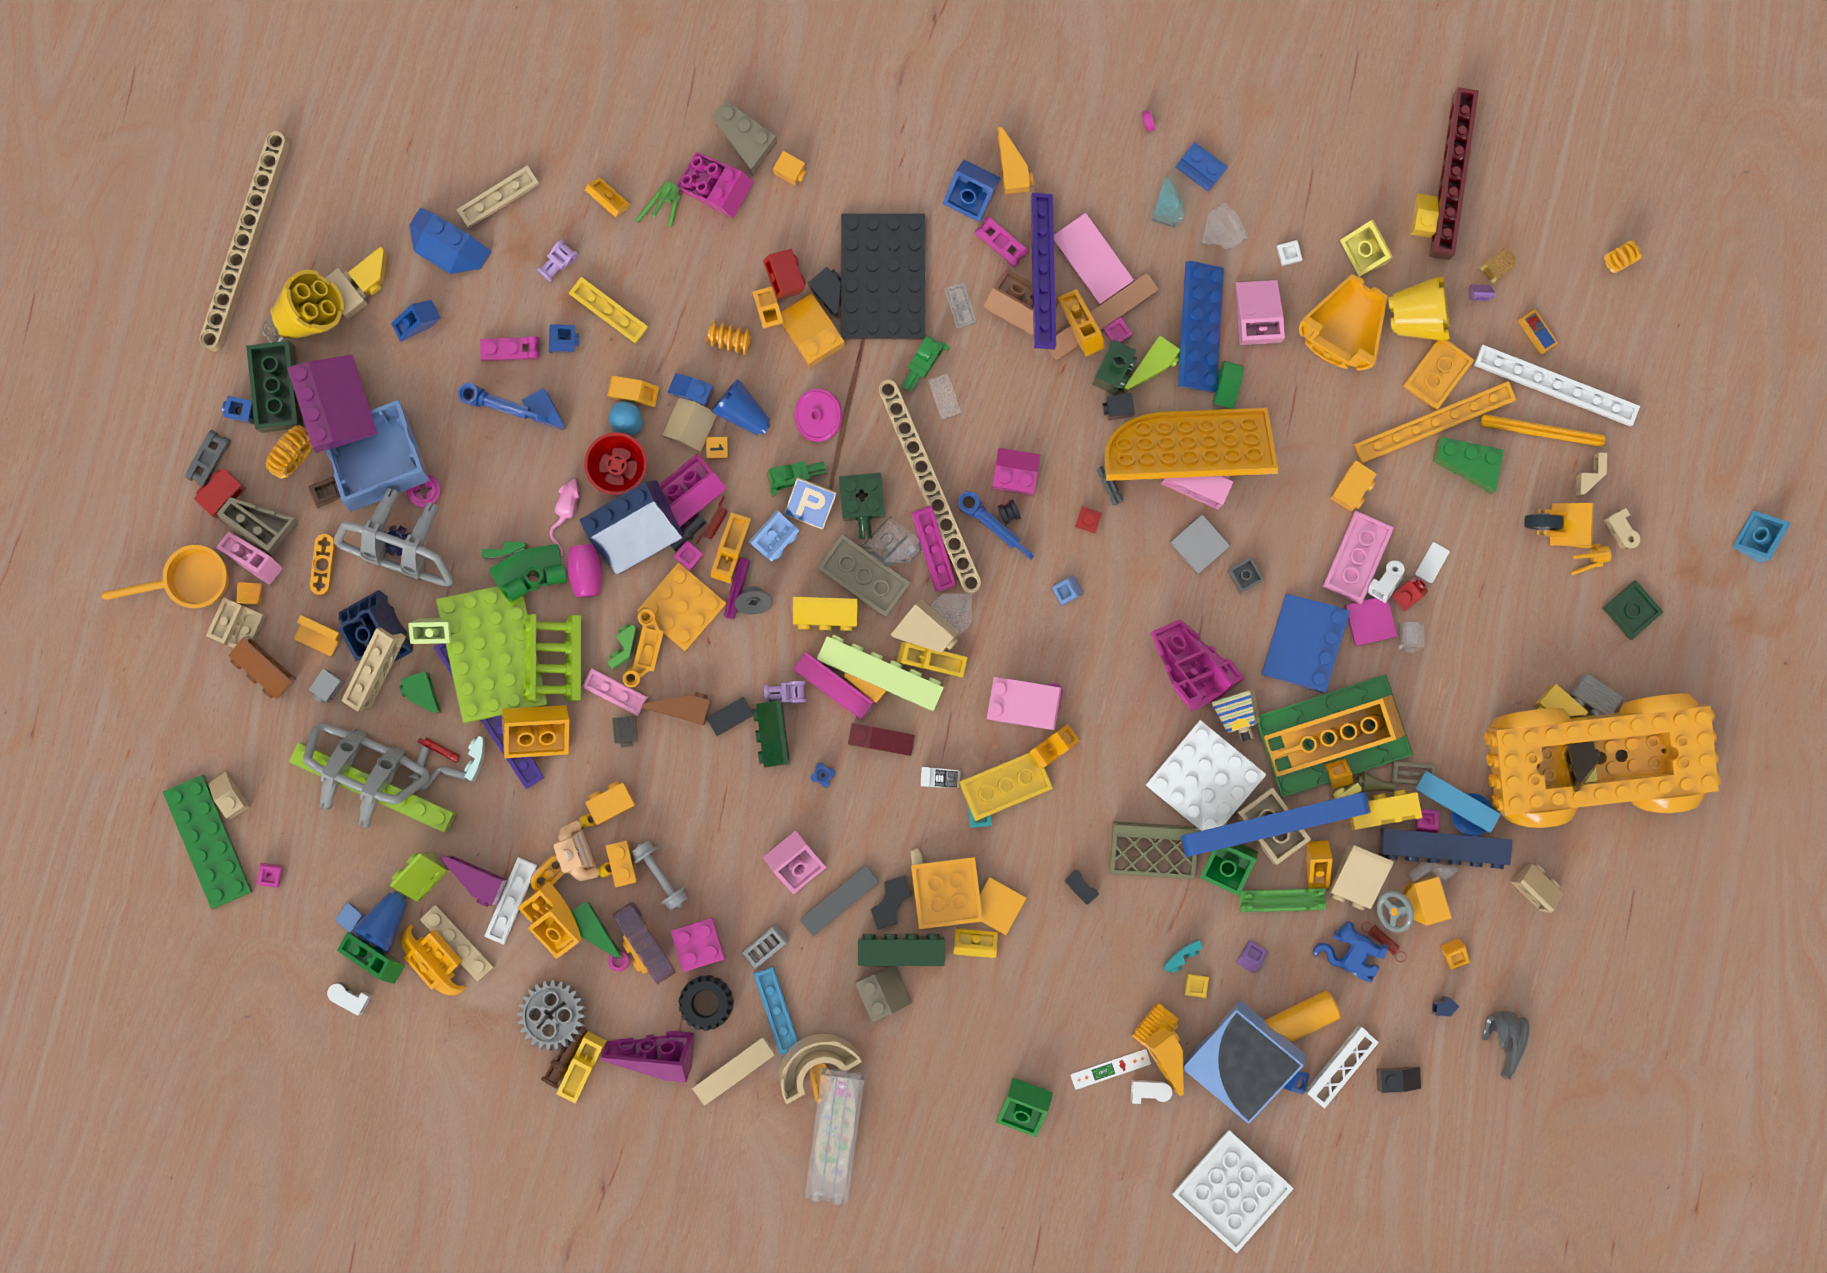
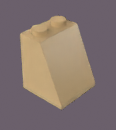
(1359, 877)

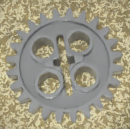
(563, 1030)

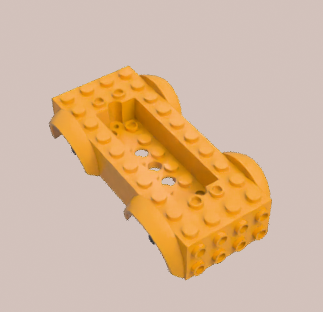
(1665, 768)

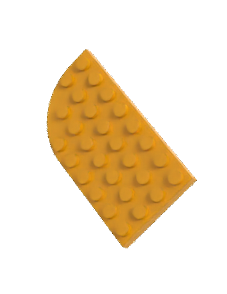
(1192, 445)

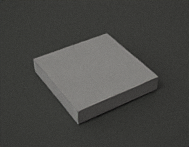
(1200, 544)

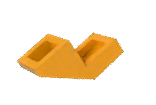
(767, 307)
(1055, 746)

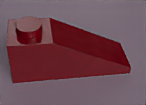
(881, 739)

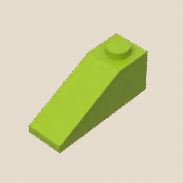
(1158, 360)

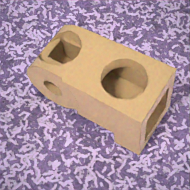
(1621, 529)

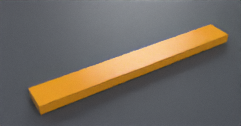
(1434, 422)

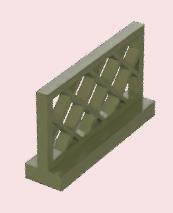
(1151, 831)

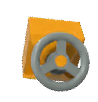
(1420, 902)

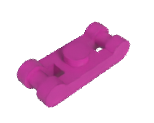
(1001, 241)

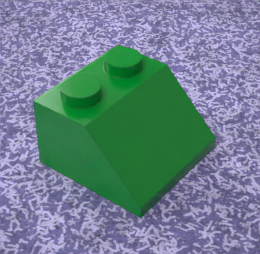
(1230, 867)
(1024, 1107)

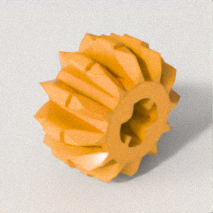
(1622, 256)

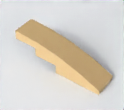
(734, 1071)

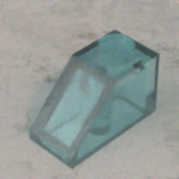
(1169, 205)

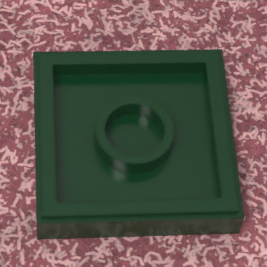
(1632, 610)

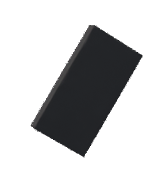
(730, 716)

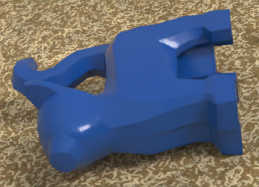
(1356, 955)

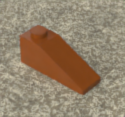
(683, 707)

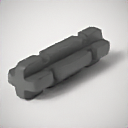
(1111, 487)

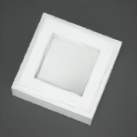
(1289, 253)

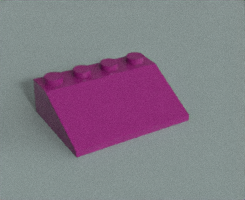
(332, 402)

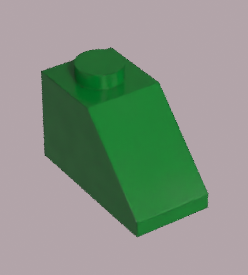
(420, 691)

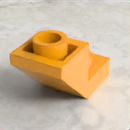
(633, 390)

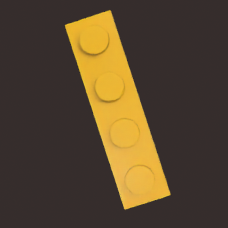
(608, 310)

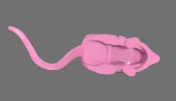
(566, 505)

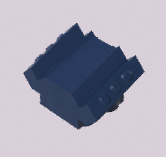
(362, 619)

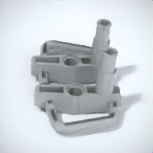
(413, 552)
(378, 779)

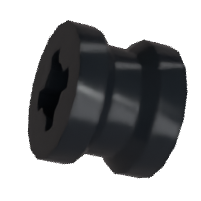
(1009, 512)

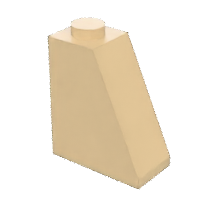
(926, 628)

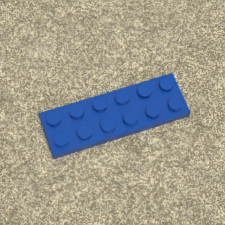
(1200, 326)

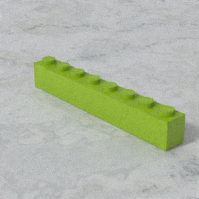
(413, 806)

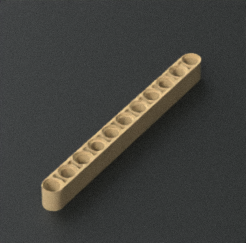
(242, 231)
(928, 476)

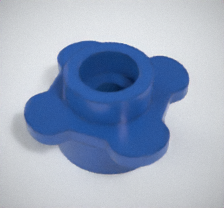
(829, 773)

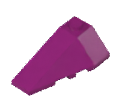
(661, 1057)

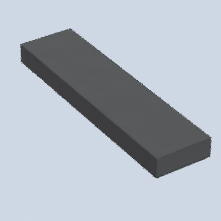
(839, 900)

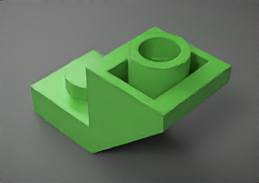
(627, 638)

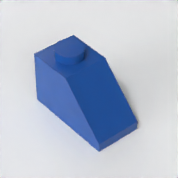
(415, 319)
(691, 389)
(542, 404)

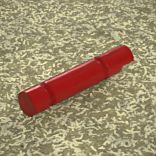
(439, 749)

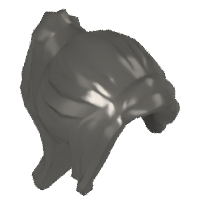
(1513, 1037)

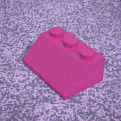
(691, 489)

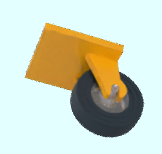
(1569, 524)

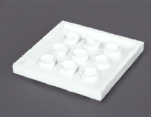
(1205, 778)
(1232, 1191)

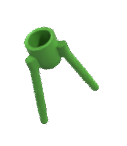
(667, 193)

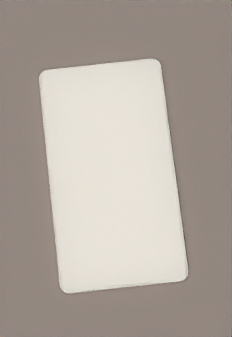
(1432, 562)

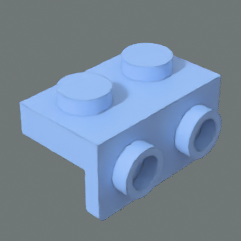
(774, 536)

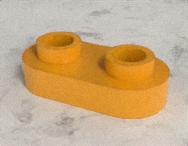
(546, 871)

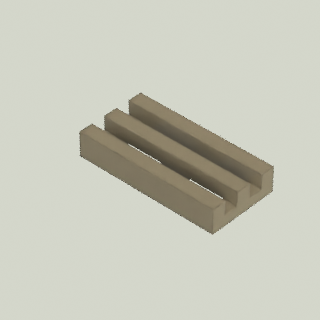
(1395, 772)

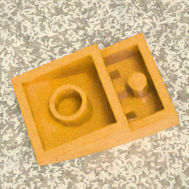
(551, 920)

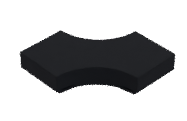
(886, 911)

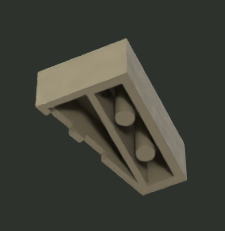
(745, 135)
(258, 525)

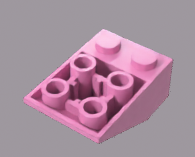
(1259, 312)

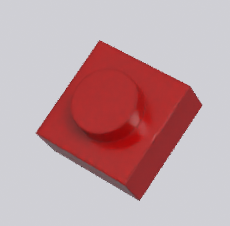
(1088, 519)

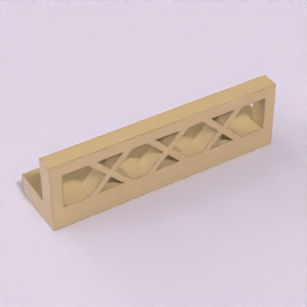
(373, 669)

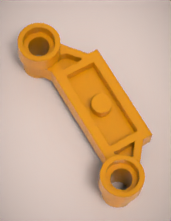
(646, 649)

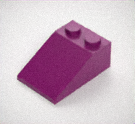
(478, 882)

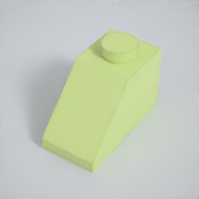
(429, 631)

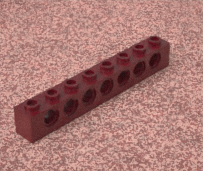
(1454, 172)

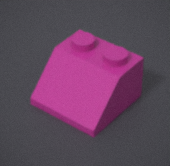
(1016, 471)

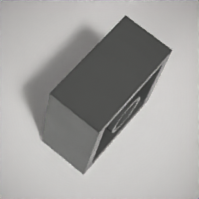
(1245, 575)

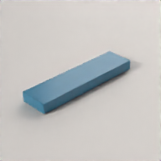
(1457, 801)
(776, 1009)

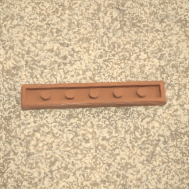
(1108, 312)

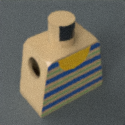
(1238, 713)

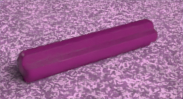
(737, 587)

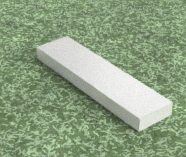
(511, 898)

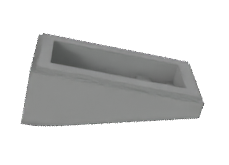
(778, 933)

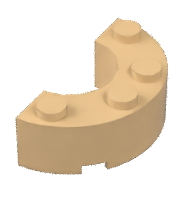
(810, 1052)

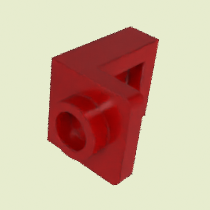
(1410, 593)

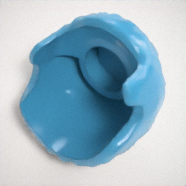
(625, 418)

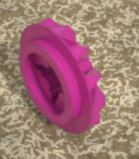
(432, 495)

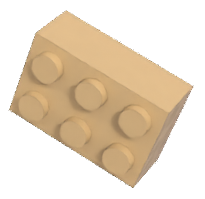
(1275, 847)

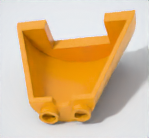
(1347, 325)

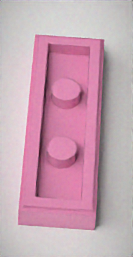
(614, 692)

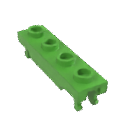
(1282, 900)

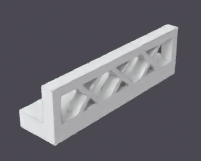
(1337, 1063)

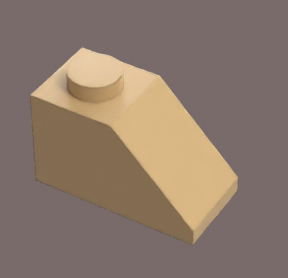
(228, 796)

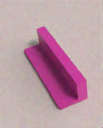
(833, 686)

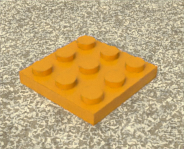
(683, 606)
(946, 893)

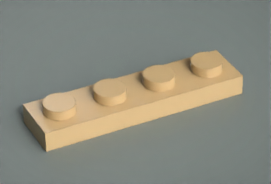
(498, 196)
(471, 956)

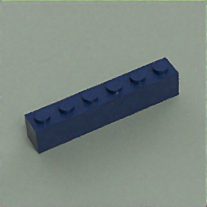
(1446, 847)

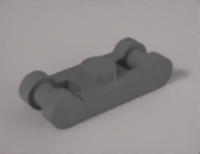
(207, 458)

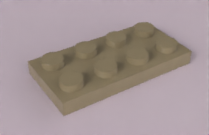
(863, 575)

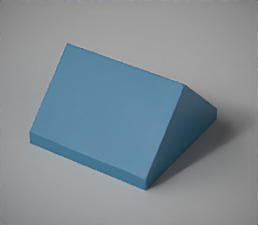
(1761, 536)

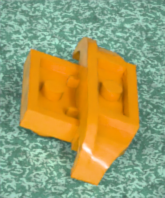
(432, 960)

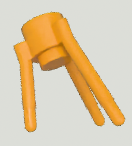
(1598, 554)

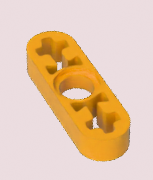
(329, 571)

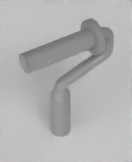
(445, 770)

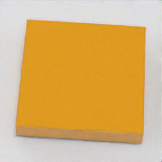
(1000, 905)

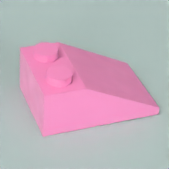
(1208, 490)
(1024, 703)

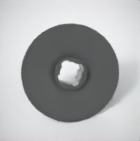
(753, 601)

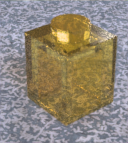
(1499, 265)

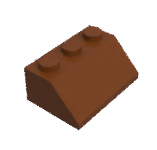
(261, 667)

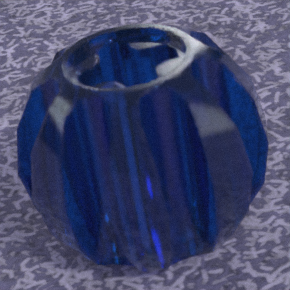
(400, 533)

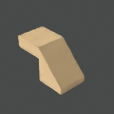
(1586, 481)

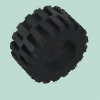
(689, 1012)

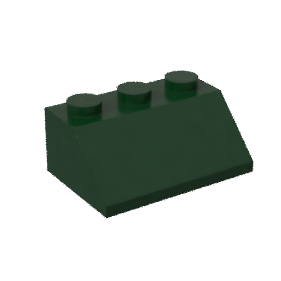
(771, 734)

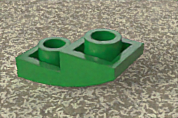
(1229, 384)

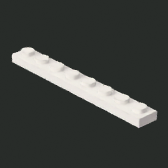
(1556, 385)

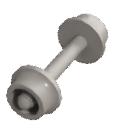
(644, 852)

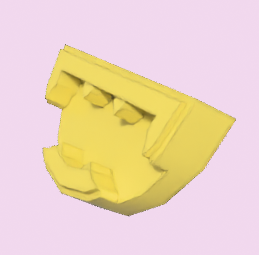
(1341, 792)

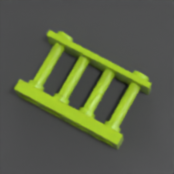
(570, 647)

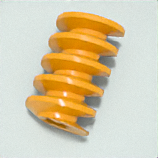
(729, 337)

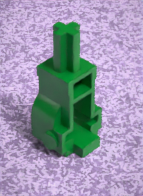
(923, 361)
(786, 475)

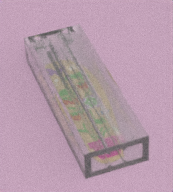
(834, 1136)

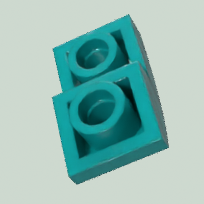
(1175, 961)

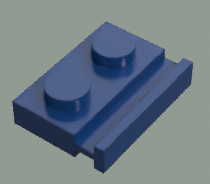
(1201, 167)

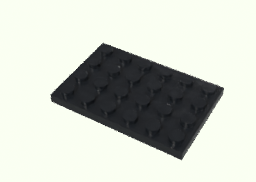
(883, 276)

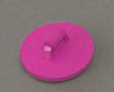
(818, 415)

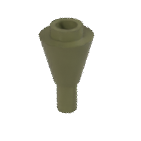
(1371, 783)

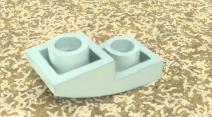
(477, 751)

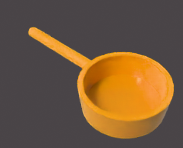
(191, 578)

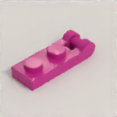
(509, 349)

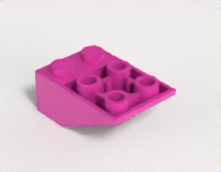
(715, 184)

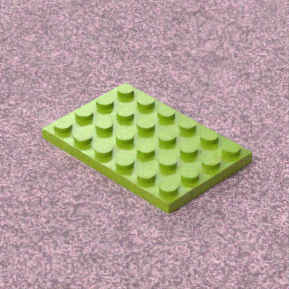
(487, 652)

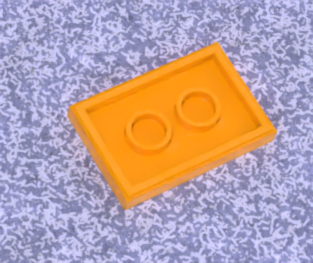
(1438, 373)

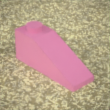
(249, 557)

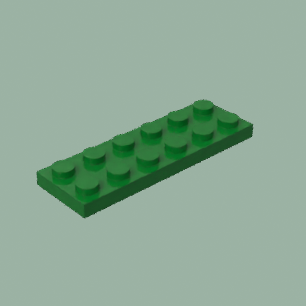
(207, 842)

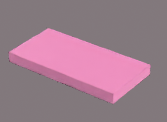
(1092, 259)
(1358, 557)

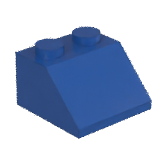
(971, 190)

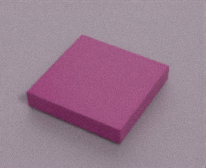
(1370, 621)

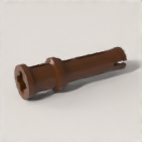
(560, 1064)

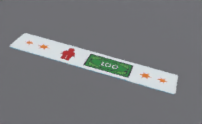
(1110, 1069)

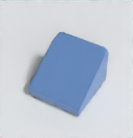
(1067, 590)
(349, 917)

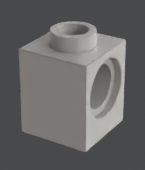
(326, 686)

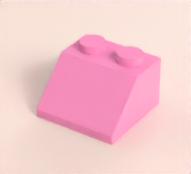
(794, 862)

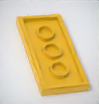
(1004, 786)

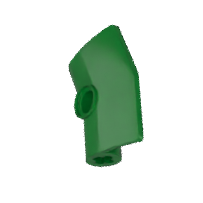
(513, 572)

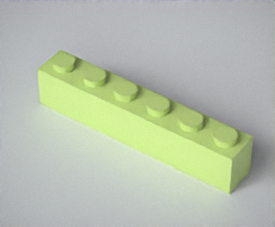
(880, 673)

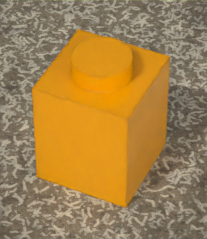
(790, 168)

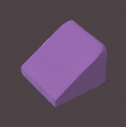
(1481, 292)
(1251, 957)

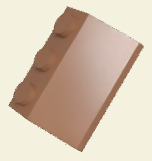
(1013, 300)

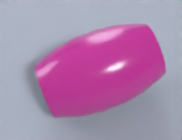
(584, 570)

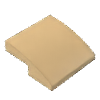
(234, 622)

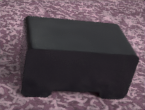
(1080, 887)

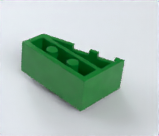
(1471, 461)

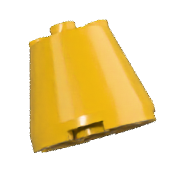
(307, 305)
(1421, 311)

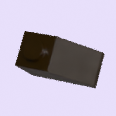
(1581, 762)

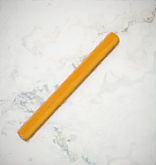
(1543, 430)

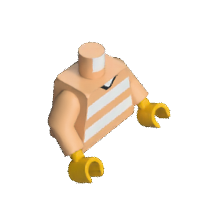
(575, 854)

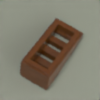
(321, 486)

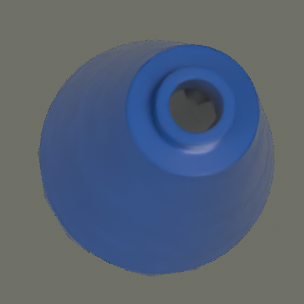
(742, 409)
(382, 922)

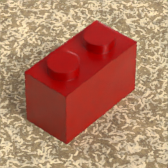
(784, 274)
(218, 491)

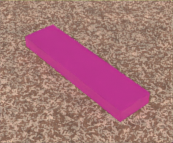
(933, 548)

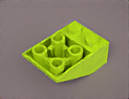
(419, 876)

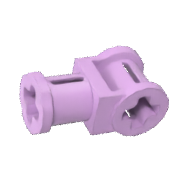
(557, 260)
(787, 692)

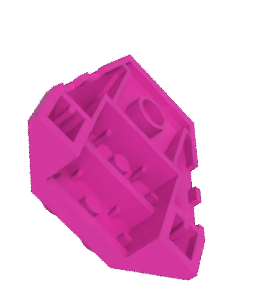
(1194, 667)

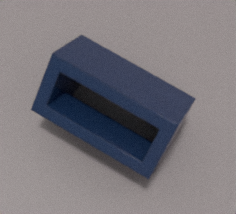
(1444, 1007)

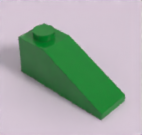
(593, 929)
(371, 958)

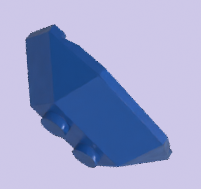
(446, 244)

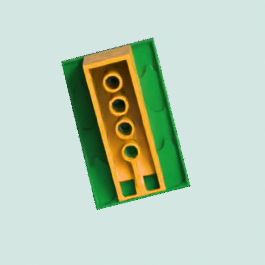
(1346, 723)

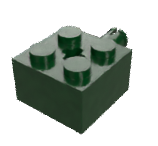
(1114, 366)
(864, 511)

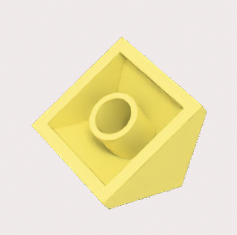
(1366, 248)

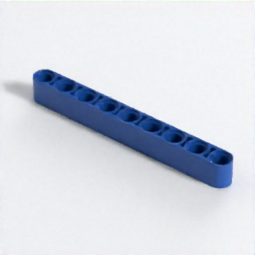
(1275, 824)

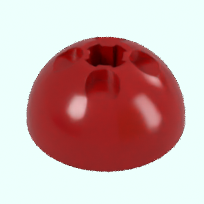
(609, 454)

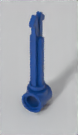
(483, 398)
(991, 522)

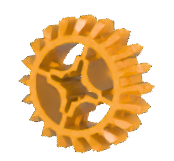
(289, 452)

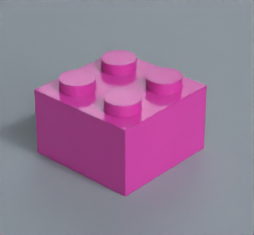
(698, 944)

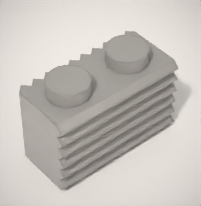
(1595, 695)

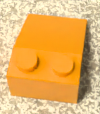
(811, 330)

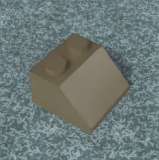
(883, 993)

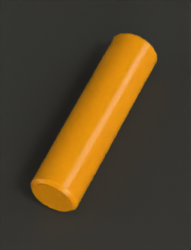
(1305, 1016)

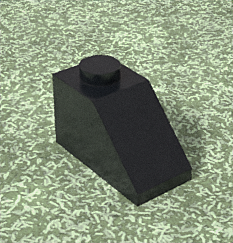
(827, 289)
(1398, 1079)

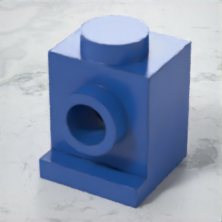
(562, 338)
(231, 406)

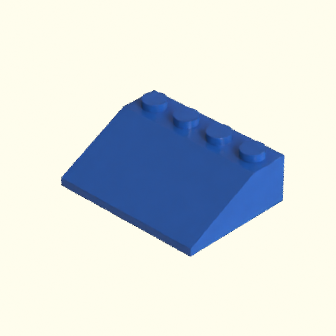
(1305, 643)

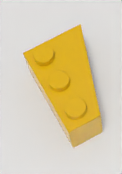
(1389, 810)

